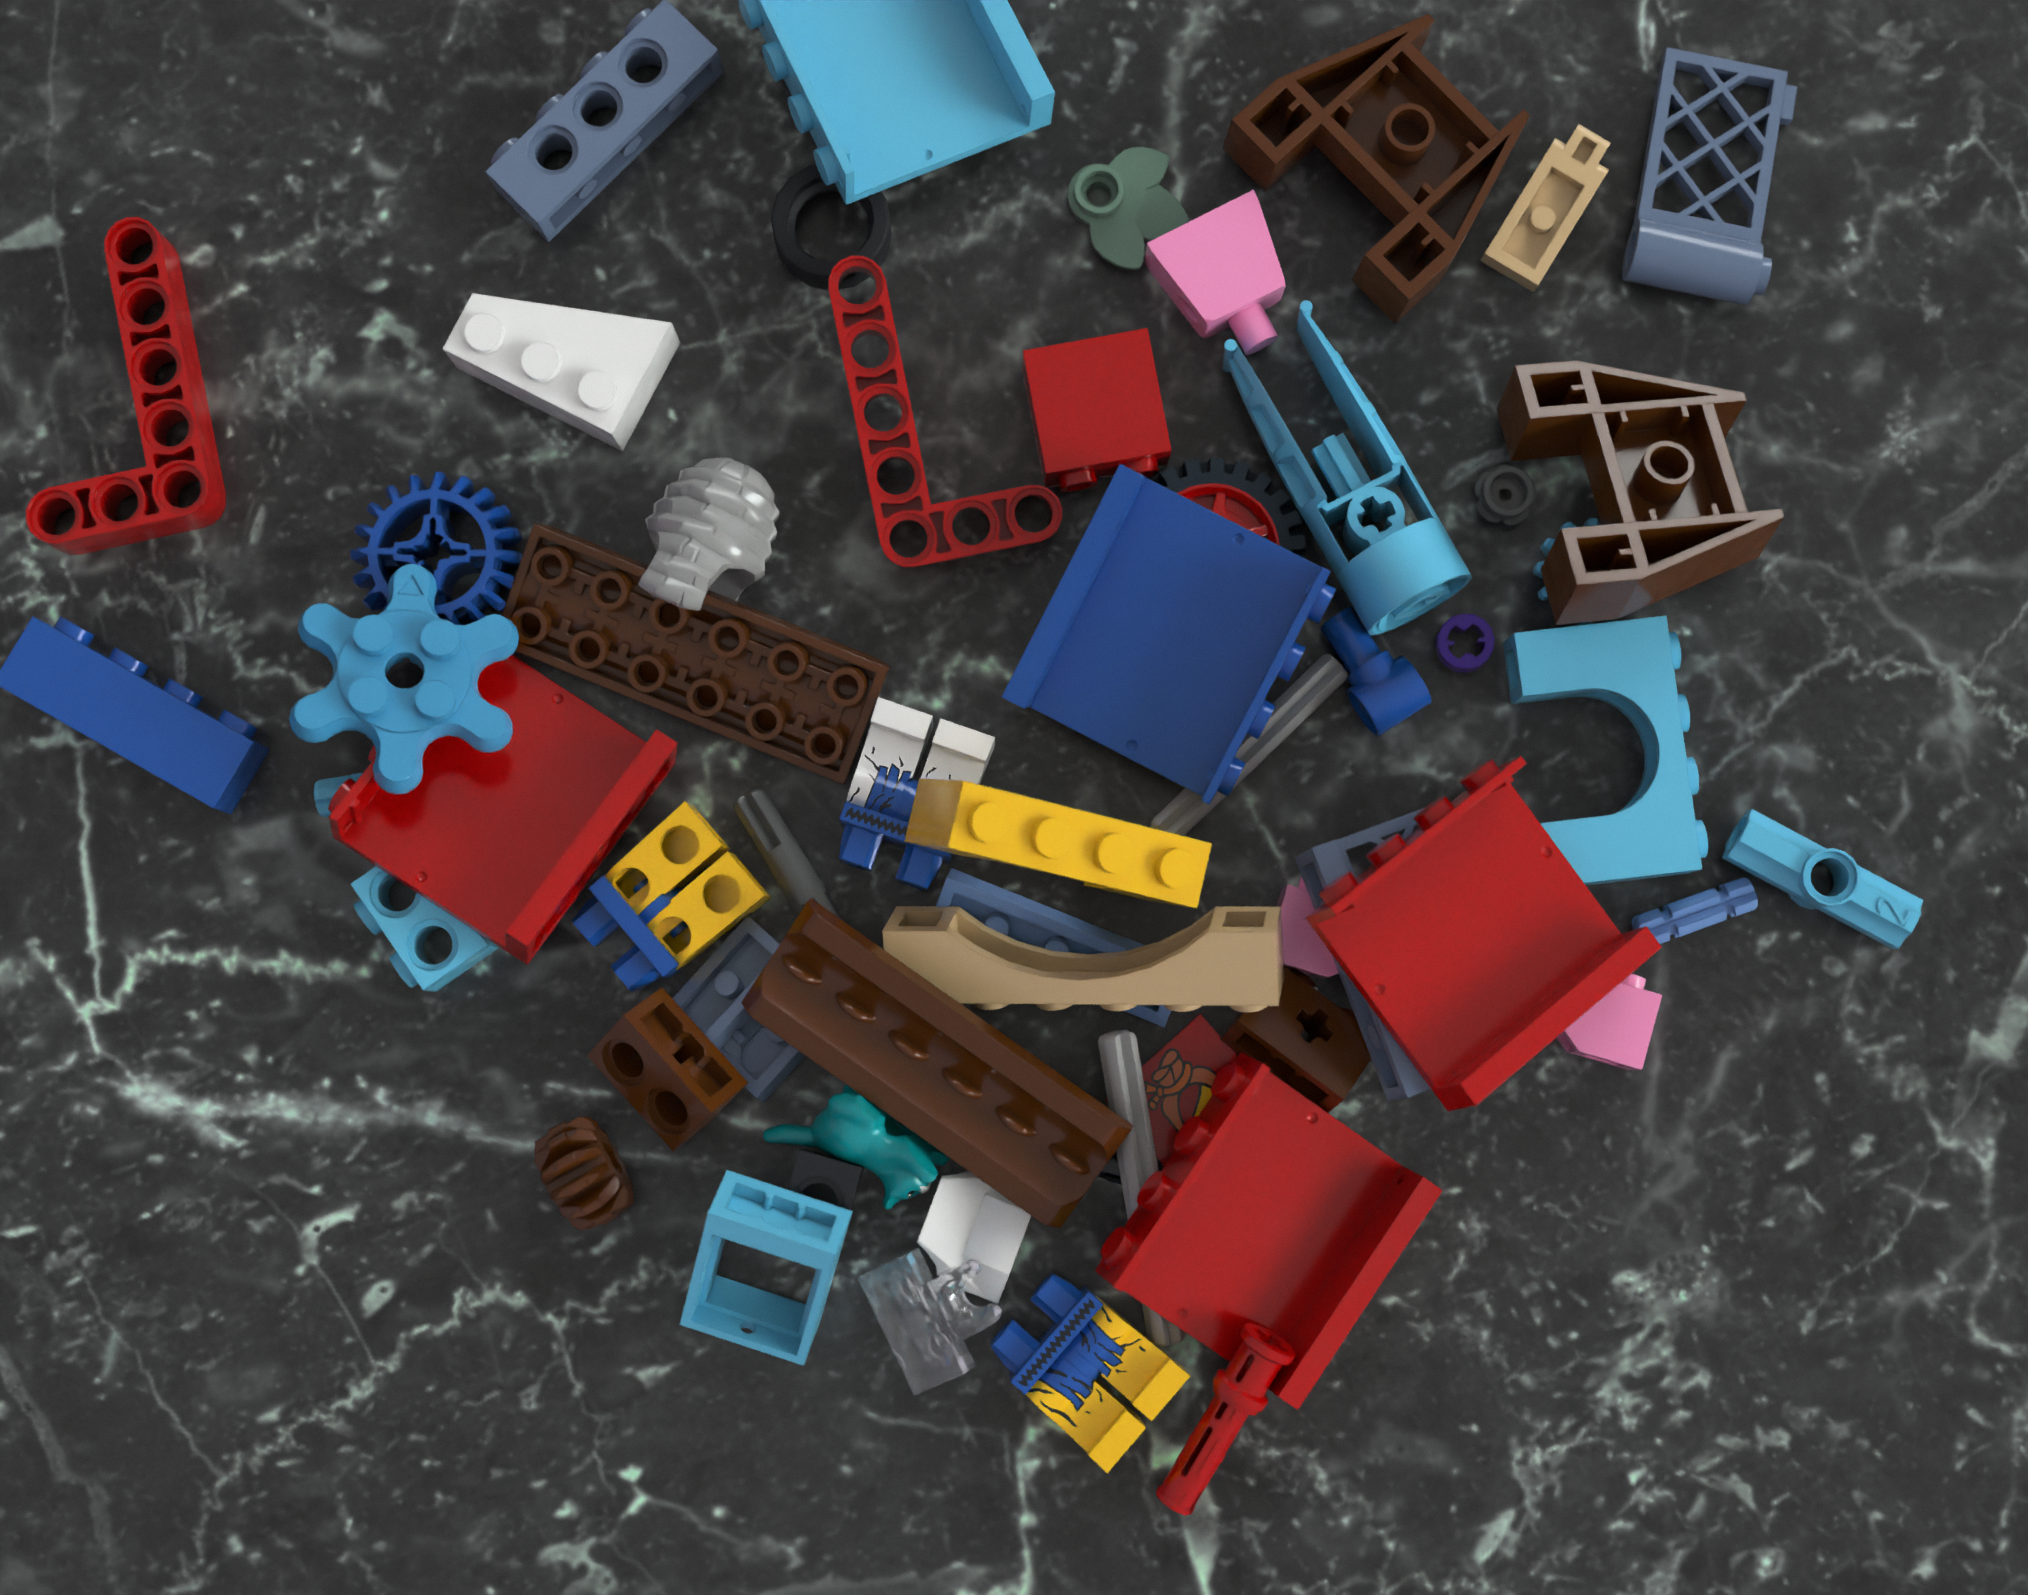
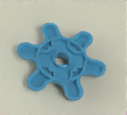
(409, 718)

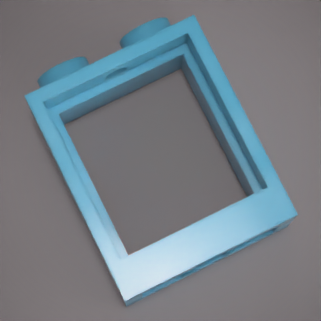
(779, 1225)

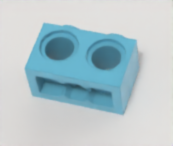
(411, 927)

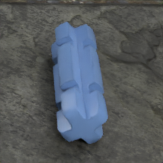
(1699, 910)

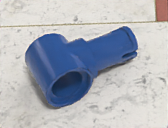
(1381, 687)

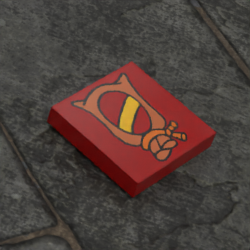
(1181, 1080)

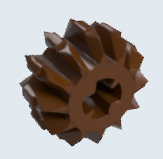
(583, 1173)

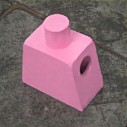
(1222, 272)

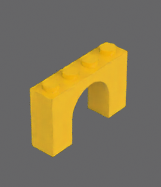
(1058, 841)

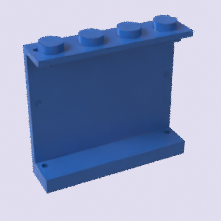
(1169, 634)

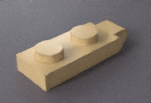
(1548, 208)

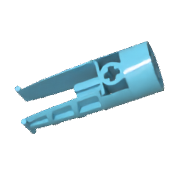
(1395, 570)

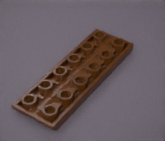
(709, 666)
(935, 1066)

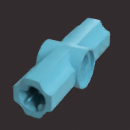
(1856, 895)

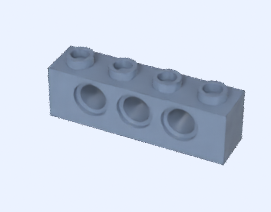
(601, 153)

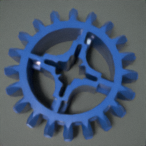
(437, 531)

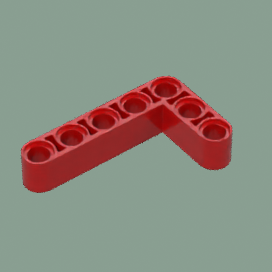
(157, 411)
(902, 442)

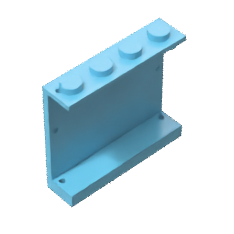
(901, 82)

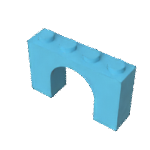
(1632, 670)

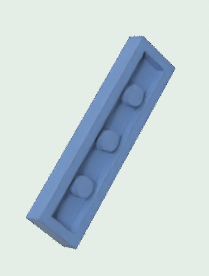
(1038, 925)

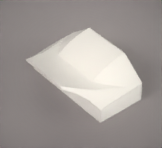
(975, 1224)

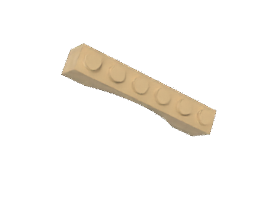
(1219, 960)

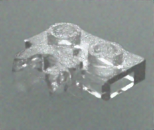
(927, 1317)

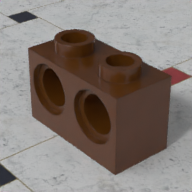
(667, 1068)

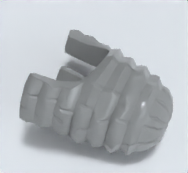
(710, 532)

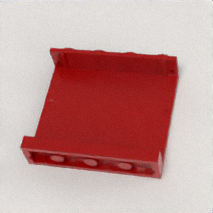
(511, 830)
(1475, 938)
(1267, 1223)

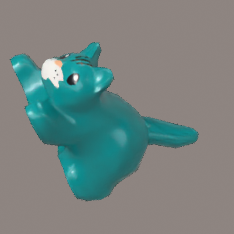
(867, 1136)

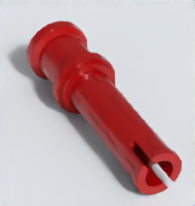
(1238, 1393)

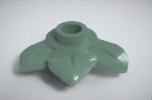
(1136, 209)

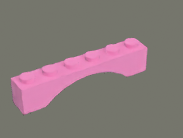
(1610, 1032)

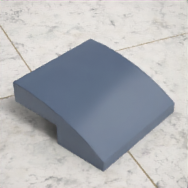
(714, 1004)

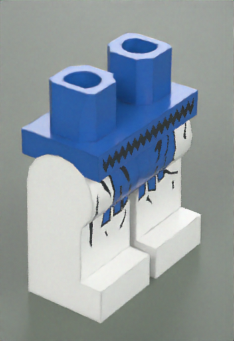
(886, 786)

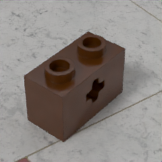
(1321, 1066)

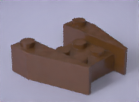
(1397, 138)
(1655, 476)

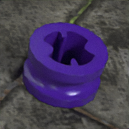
(1468, 661)

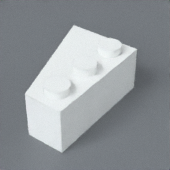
(566, 360)

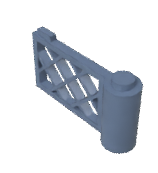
(1704, 252)

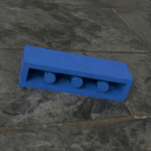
(133, 715)

